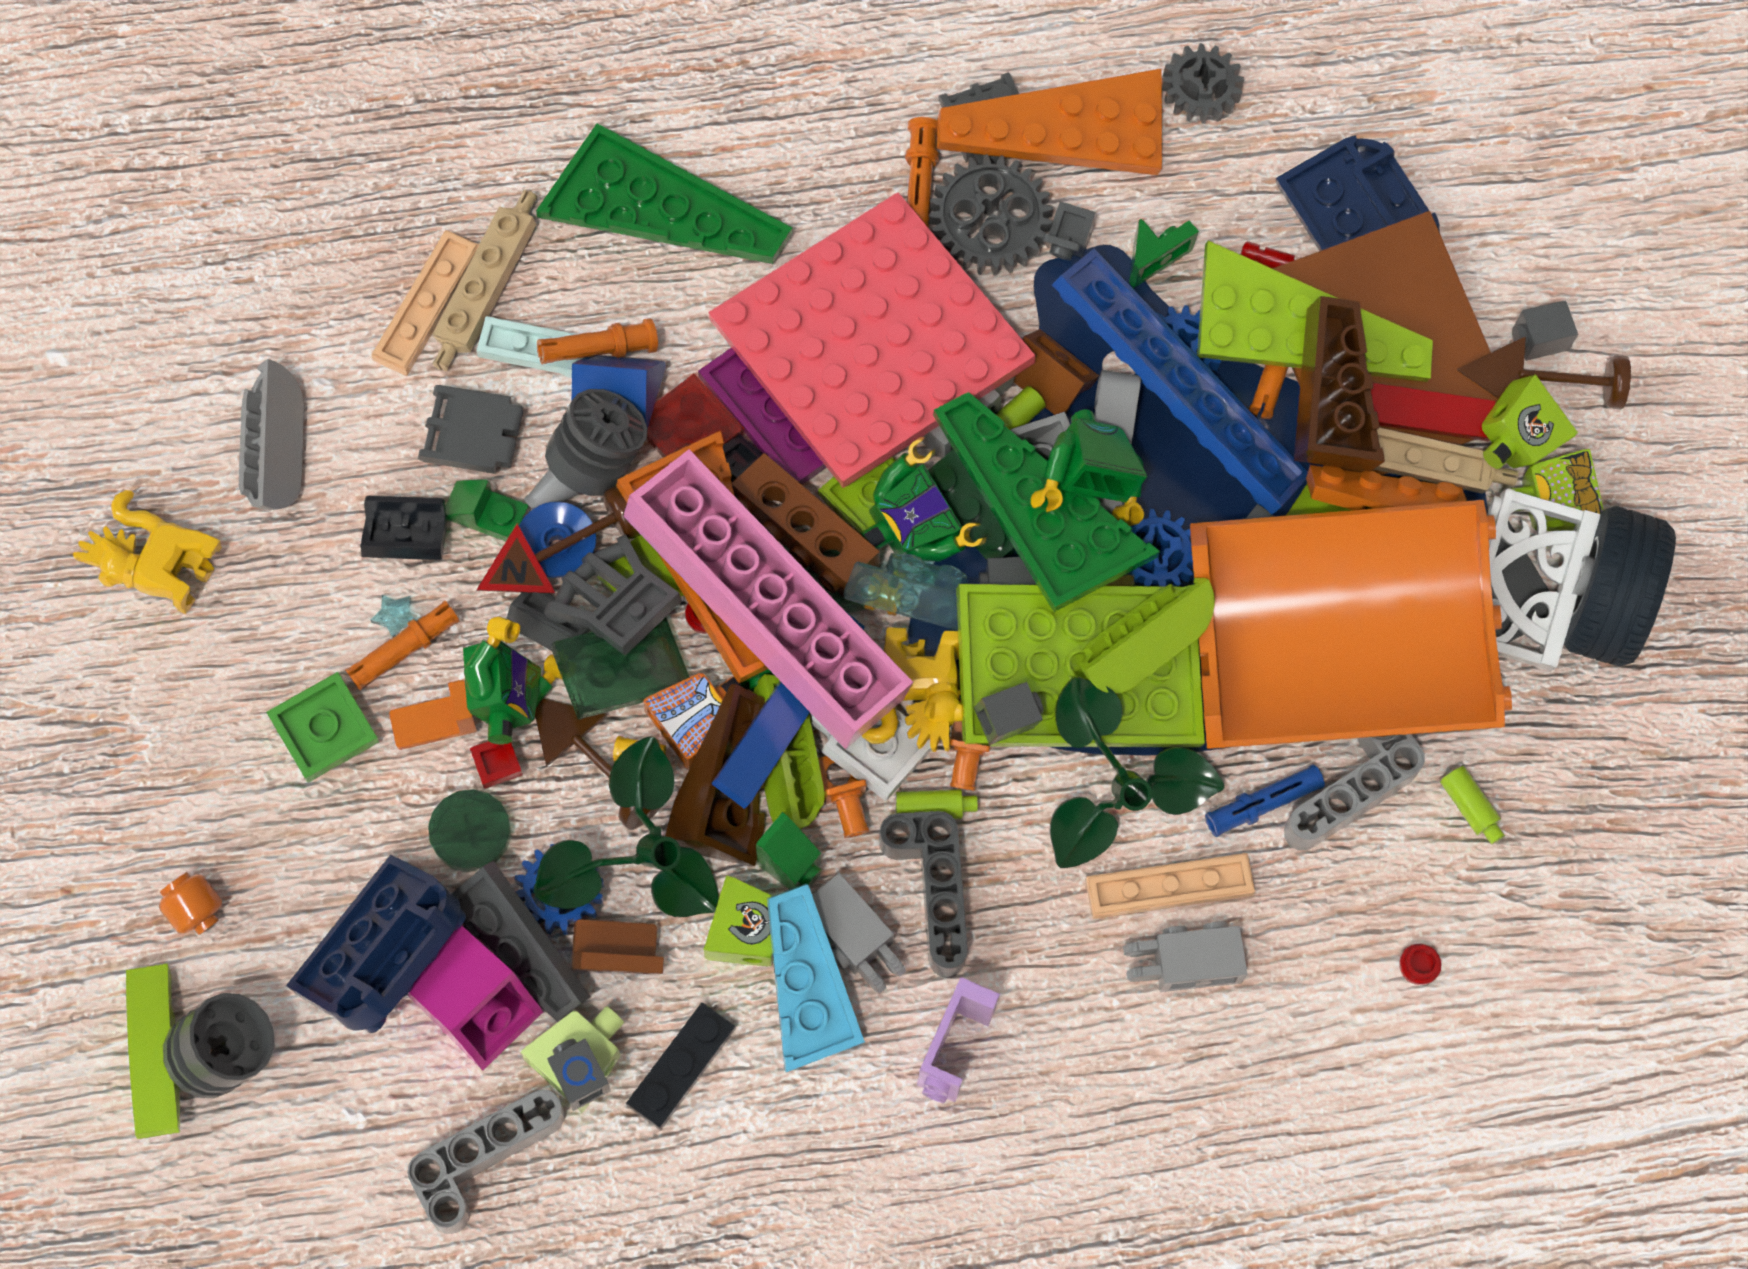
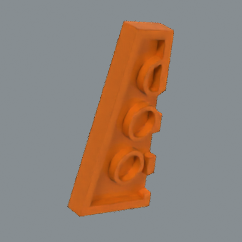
(1373, 490)

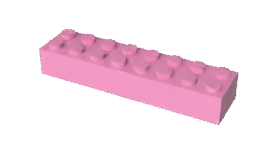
(767, 598)

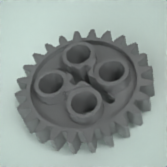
(964, 195)

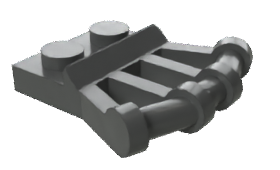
(625, 615)

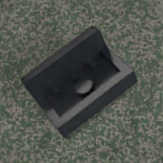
(404, 528)

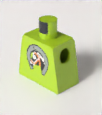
(1525, 425)
(740, 926)

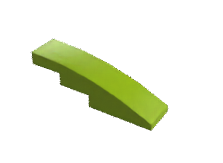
(148, 1022)

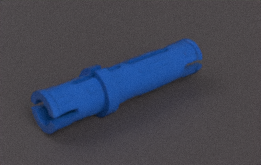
(1224, 820)

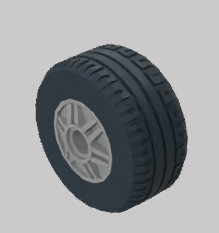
(1621, 586)

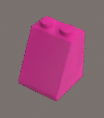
(474, 998)

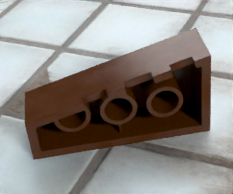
(1335, 390)

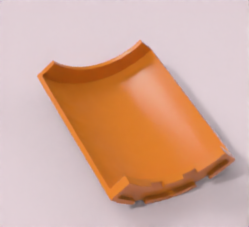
(1350, 625)

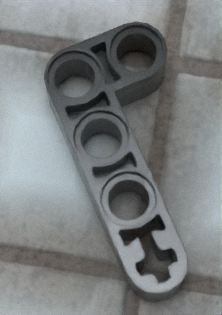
(935, 893)

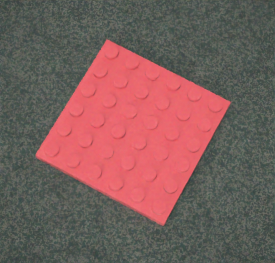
(870, 338)

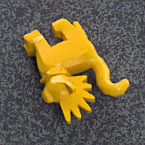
(161, 559)
(933, 680)

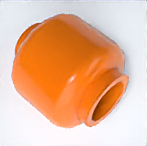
(190, 904)

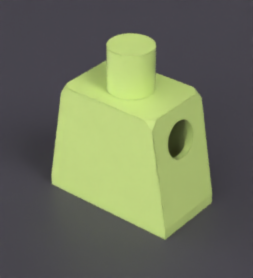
(577, 1027)

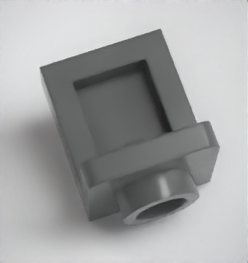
(1070, 231)

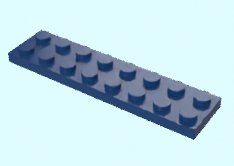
(1181, 381)

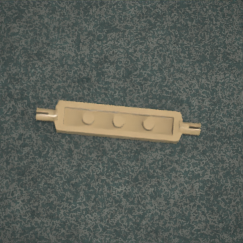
(484, 280)
(1439, 462)

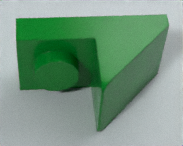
(1155, 254)
(481, 509)

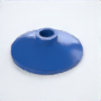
(555, 522)

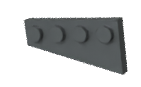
(517, 939)

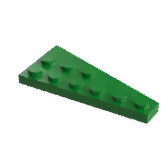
(640, 195)
(1063, 549)

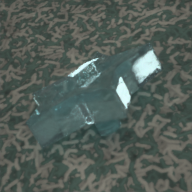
(394, 614)

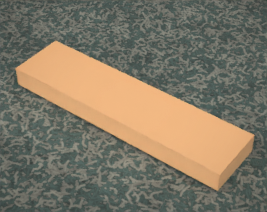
(424, 303)
(1169, 886)

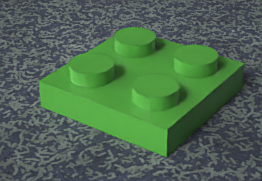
(322, 727)

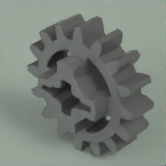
(1187, 89)

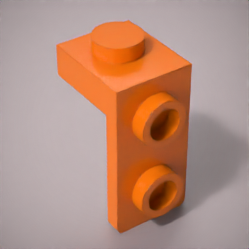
(433, 719)

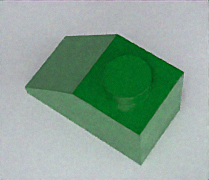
(788, 854)

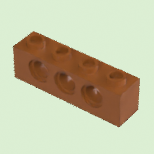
(769, 482)

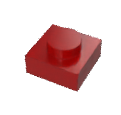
(495, 763)

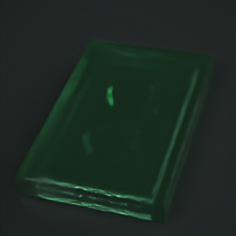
(607, 680)

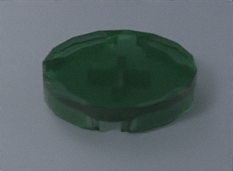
(469, 830)

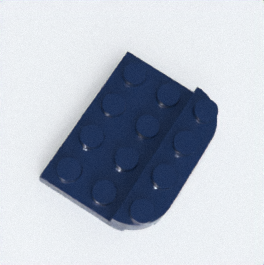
(1350, 191)
(379, 946)

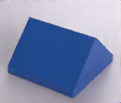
(629, 377)

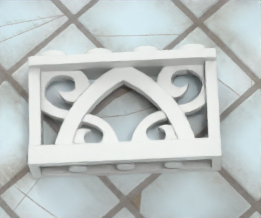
(1571, 545)

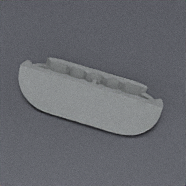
(271, 439)

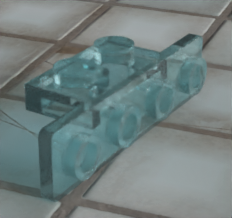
(908, 589)

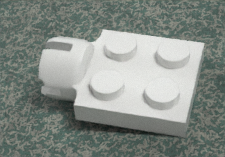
(881, 765)

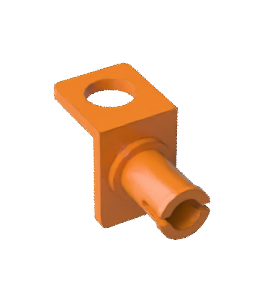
(966, 759)
(847, 801)

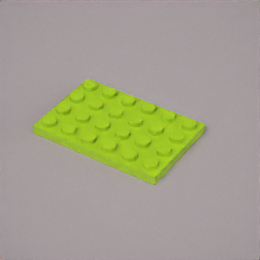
(1016, 638)

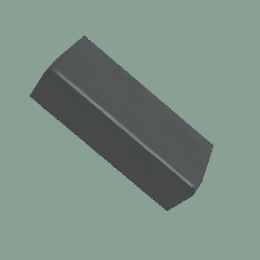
(529, 614)

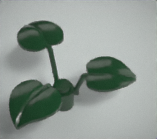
(1180, 780)
(684, 884)

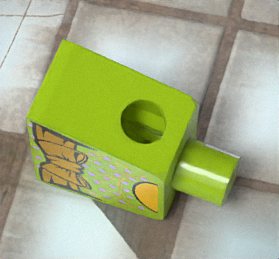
(1565, 481)

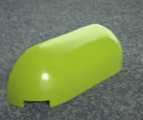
(1148, 636)
(796, 779)

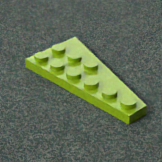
(1261, 319)

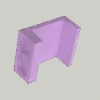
(972, 1002)

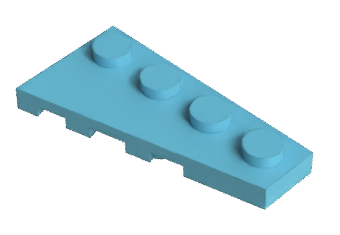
(810, 992)

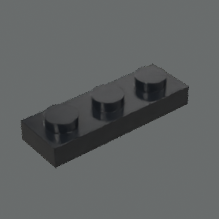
(681, 1066)

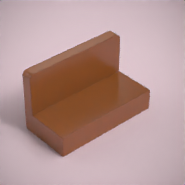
(1055, 374)
(615, 947)

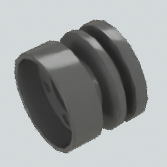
(595, 441)
(239, 1042)

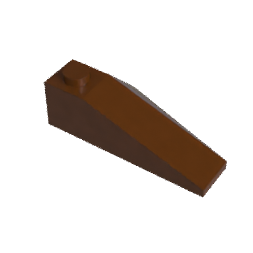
(703, 814)

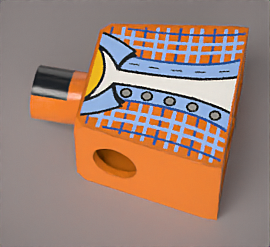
(686, 712)

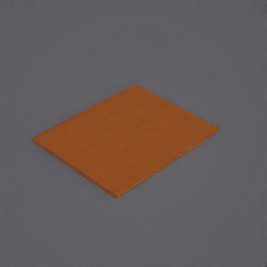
(1410, 281)

